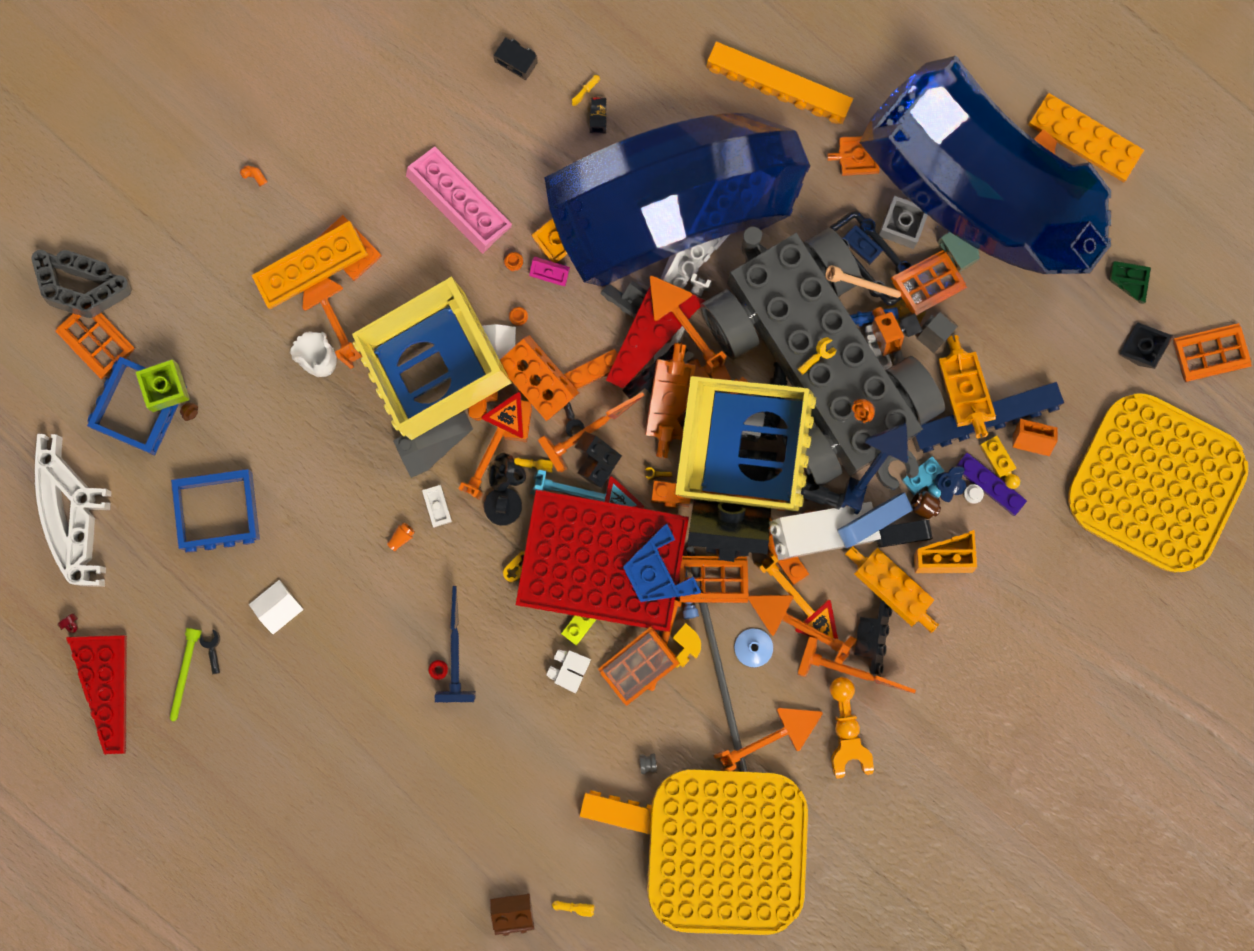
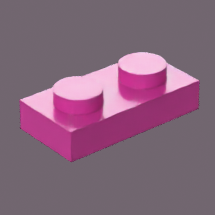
(549, 271)

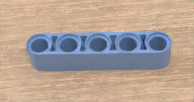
(875, 520)

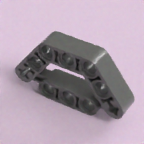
(108, 283)

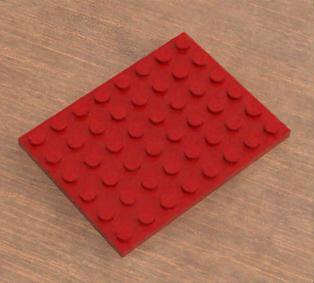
(579, 557)

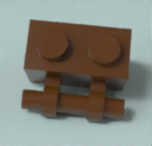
(512, 914)

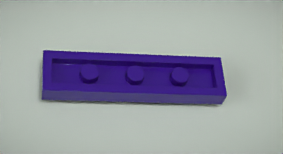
(991, 485)

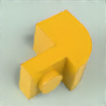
(690, 642)

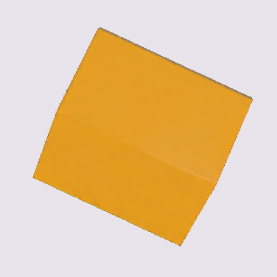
(549, 241)

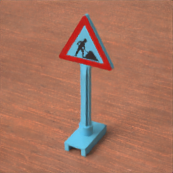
(614, 494)

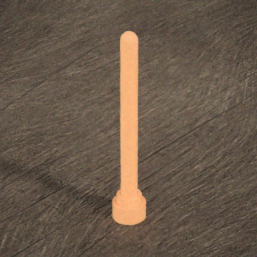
(836, 274)

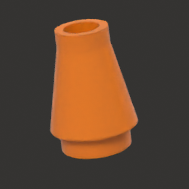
(401, 536)

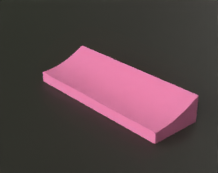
(458, 199)

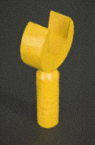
(821, 351)

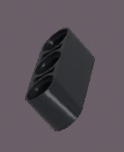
(905, 533)

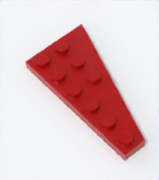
(647, 338)
(102, 675)

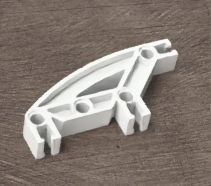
(63, 540)

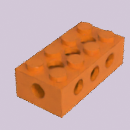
(549, 374)

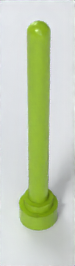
(191, 636)

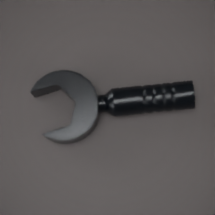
(573, 422)
(212, 653)

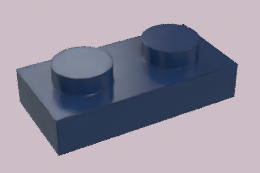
(863, 245)

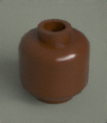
(926, 504)

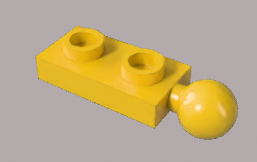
(1000, 461)

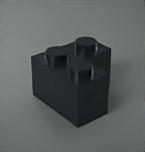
(600, 459)

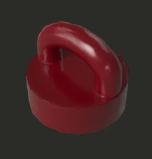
(67, 621)

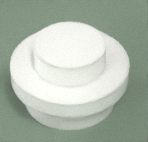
(973, 494)

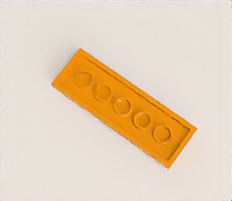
(1086, 137)
(309, 265)

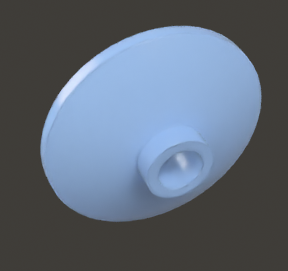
(743, 647)

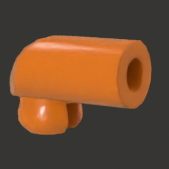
(255, 173)

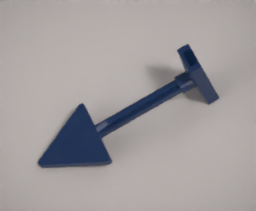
(889, 442)
(455, 693)

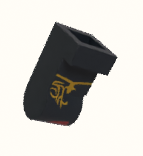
(598, 115)

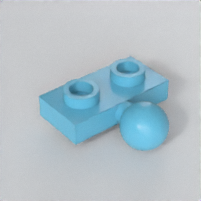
(926, 475)

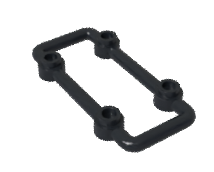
(868, 227)

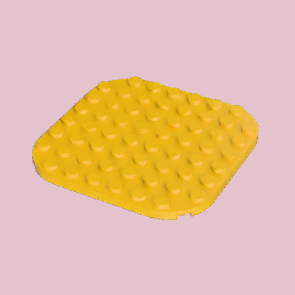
(1158, 483)
(727, 852)

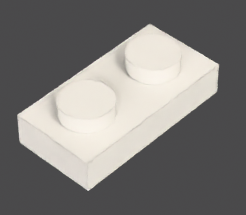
(437, 506)

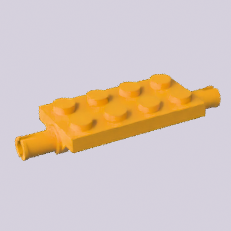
(966, 388)
(893, 587)

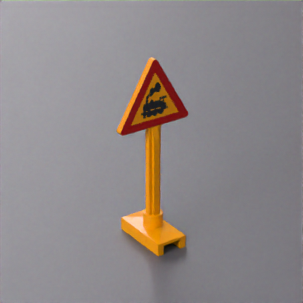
(820, 619)

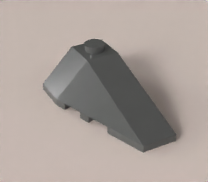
(425, 450)

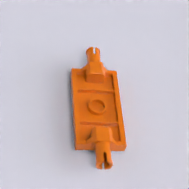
(669, 399)

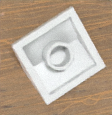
(501, 338)
(276, 607)

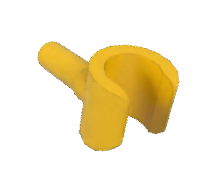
(657, 474)

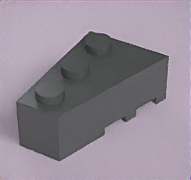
(936, 331)

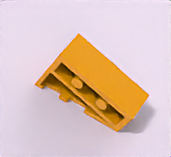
(948, 556)

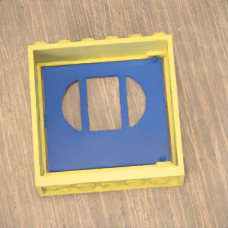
(431, 320)
(727, 424)

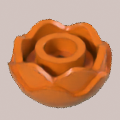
(863, 410)

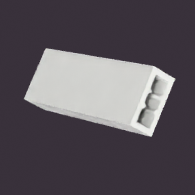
(814, 531)

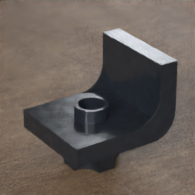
(733, 528)

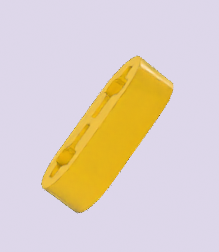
(512, 565)

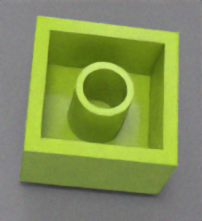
(162, 385)

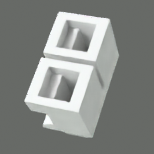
(570, 661)

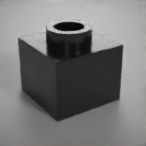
(909, 324)

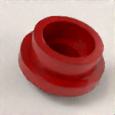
(433, 665)

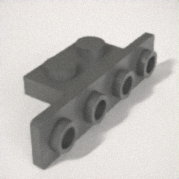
(627, 302)

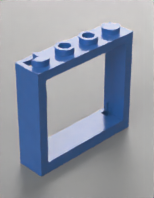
(102, 402)
(213, 479)

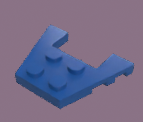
(649, 574)

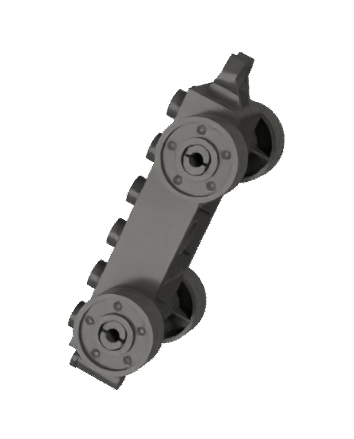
(792, 310)

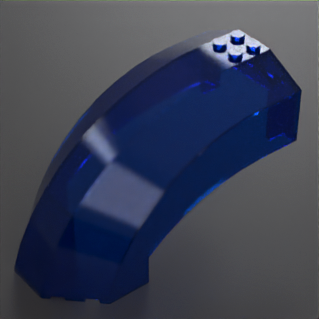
(987, 176)
(674, 191)

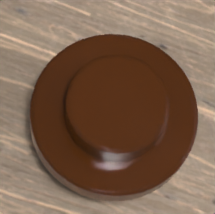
(189, 411)

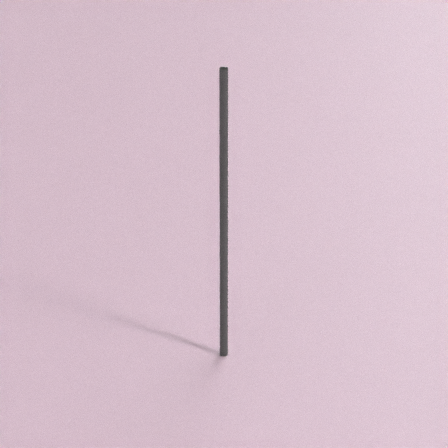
(719, 668)

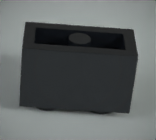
(516, 58)

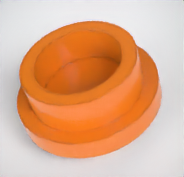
(513, 261)
(518, 316)

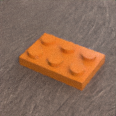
(356, 269)

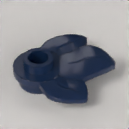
(951, 483)

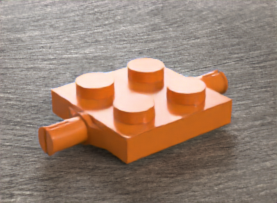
(853, 158)

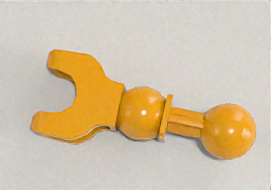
(847, 730)

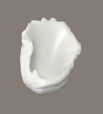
(314, 354)

